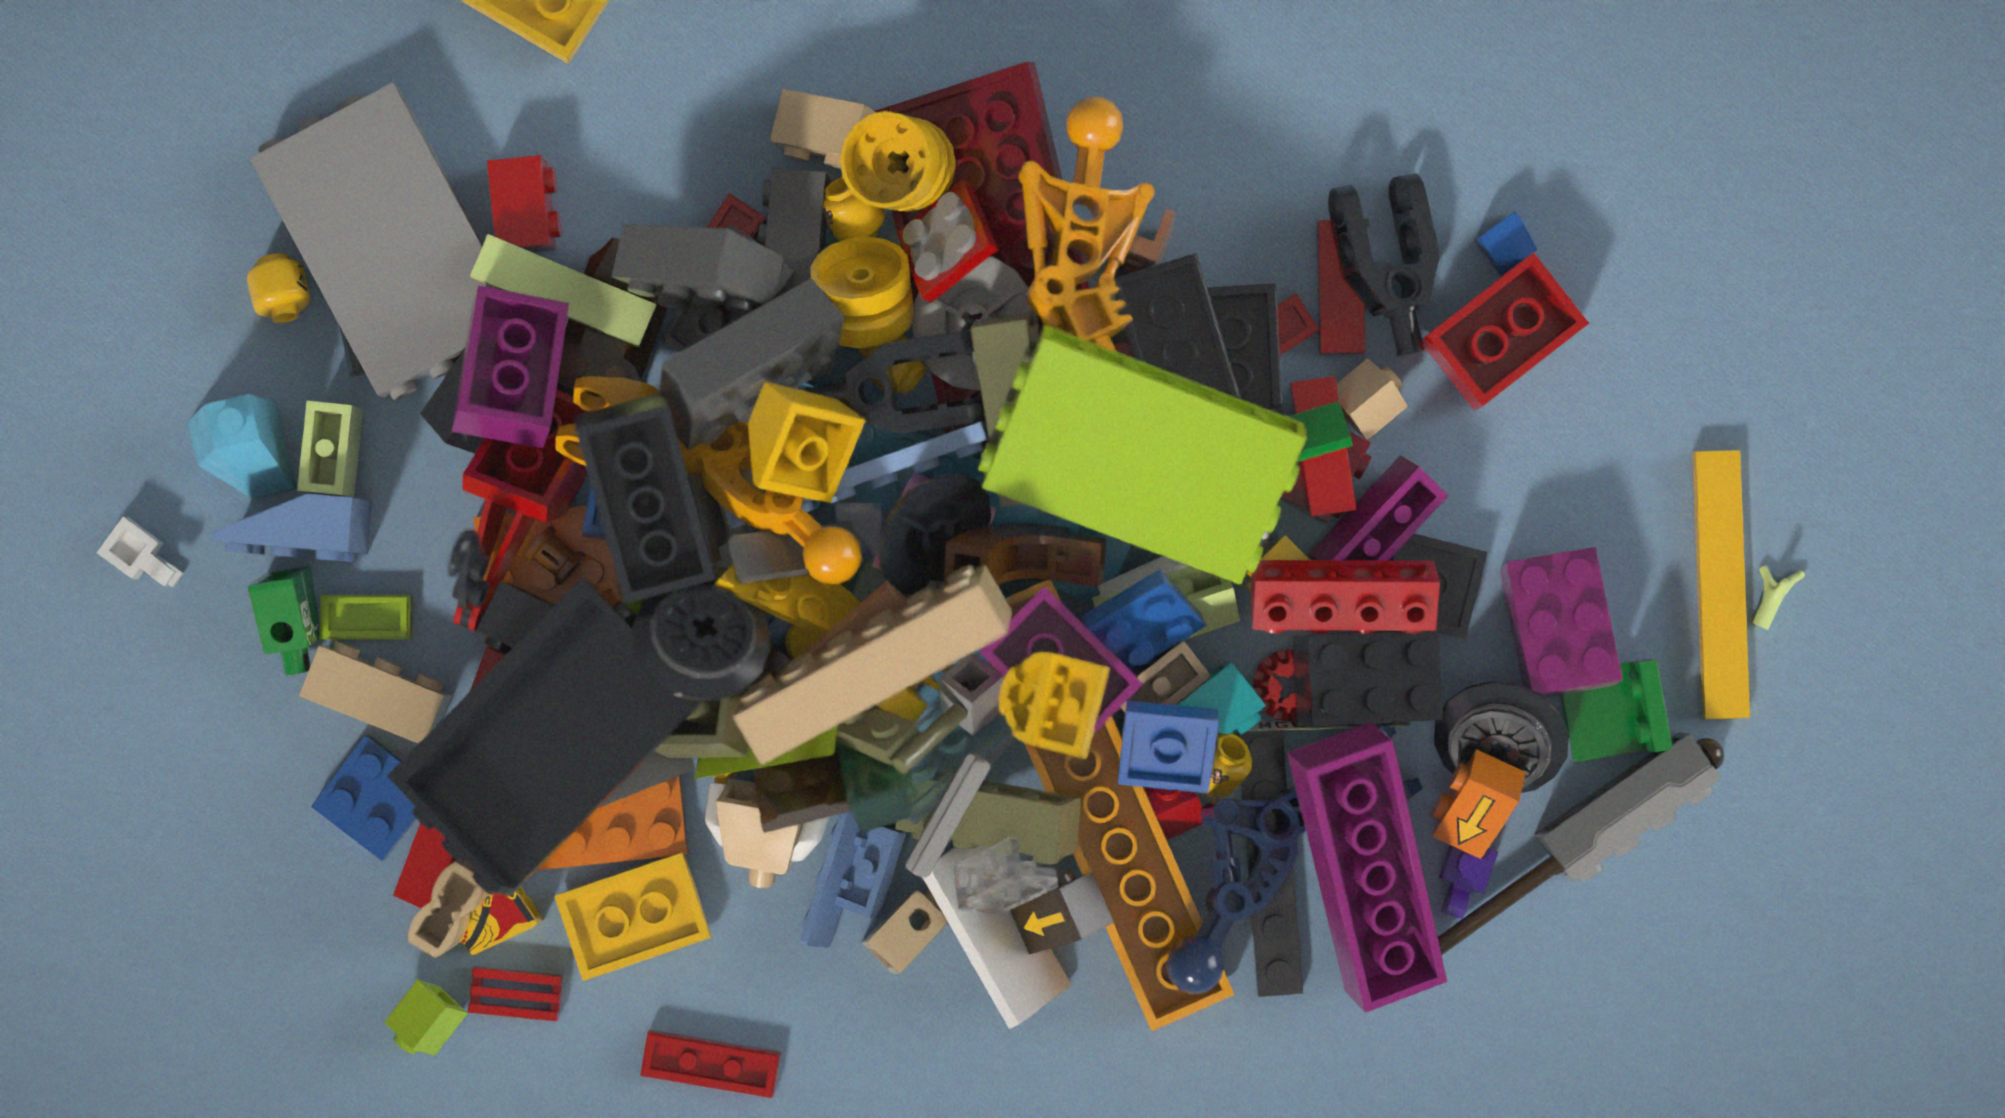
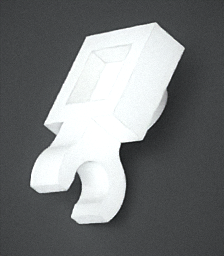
(135, 551)

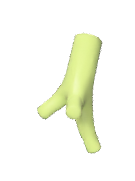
(1773, 596)

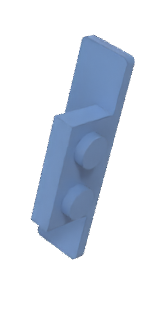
(852, 877)

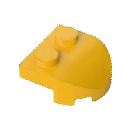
(1053, 702)

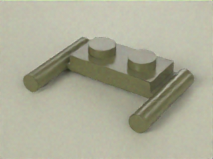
(894, 737)

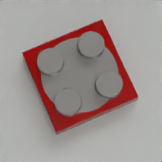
(947, 241)

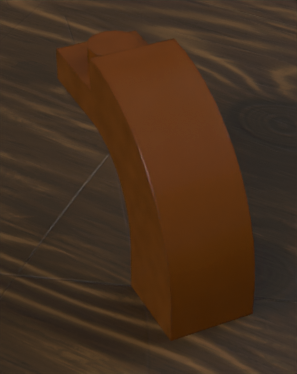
(1028, 552)

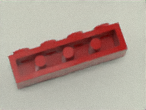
(1344, 596)

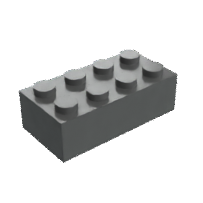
(725, 372)

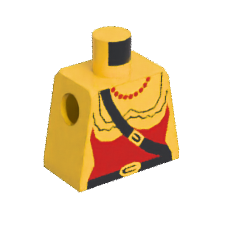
(499, 919)

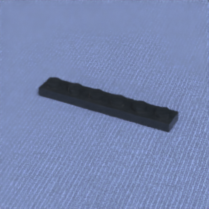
(1275, 926)

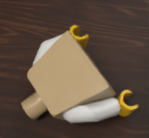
(736, 826)

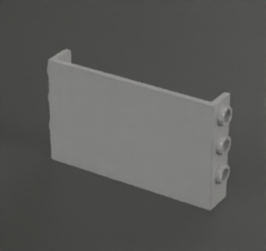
(379, 235)

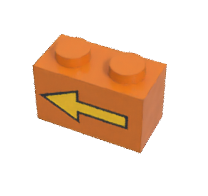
(1477, 804)

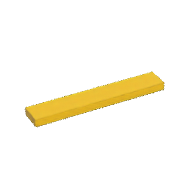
(1721, 584)

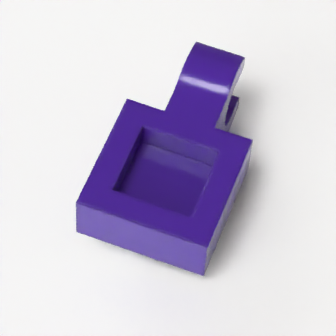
(1465, 874)

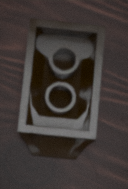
(598, 354)
(800, 792)

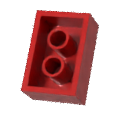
(1504, 331)

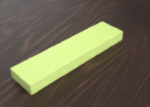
(589, 299)

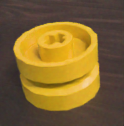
(869, 287)

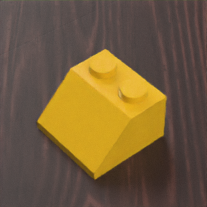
(801, 442)

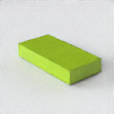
(366, 616)

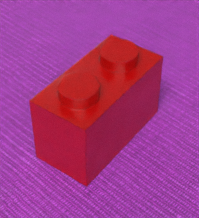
(523, 202)

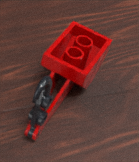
(517, 477)

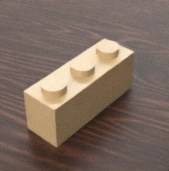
(375, 691)

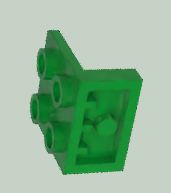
(1619, 716)

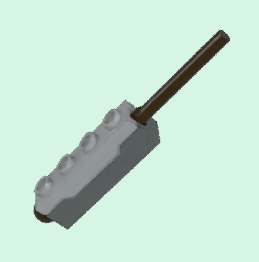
(1609, 822)

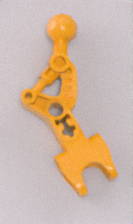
(828, 552)

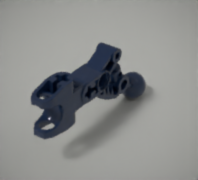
(1196, 961)

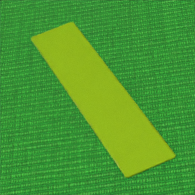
(818, 746)

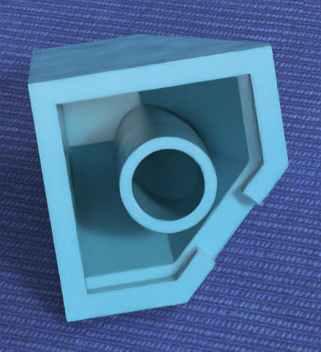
(243, 445)

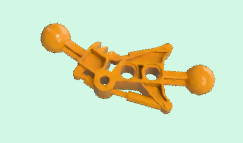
(1089, 314)

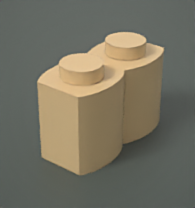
(446, 918)

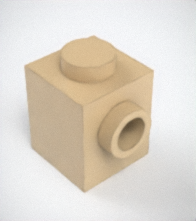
(1370, 398)

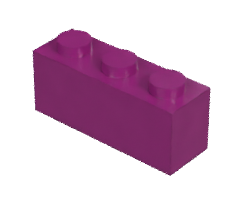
(1383, 516)

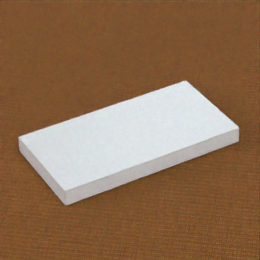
(993, 944)

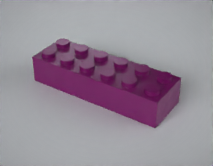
(1368, 866)

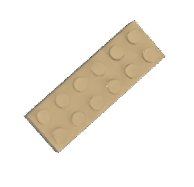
(873, 663)

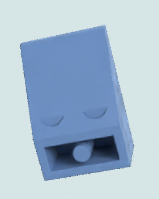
(311, 522)

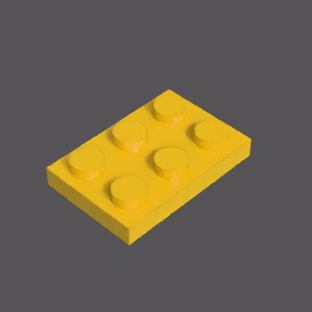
(633, 916)

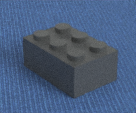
(697, 267)

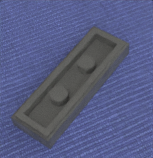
(771, 555)

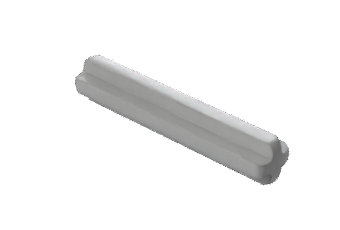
(948, 815)

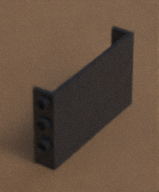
(540, 741)

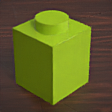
(425, 1018)

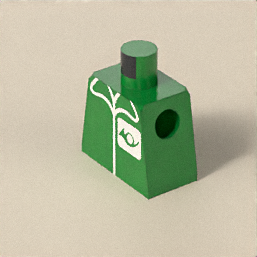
(283, 599)

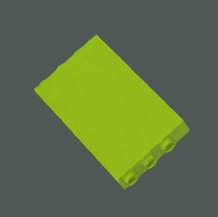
(1143, 455)

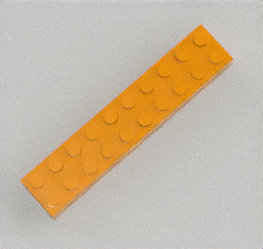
(1130, 863)

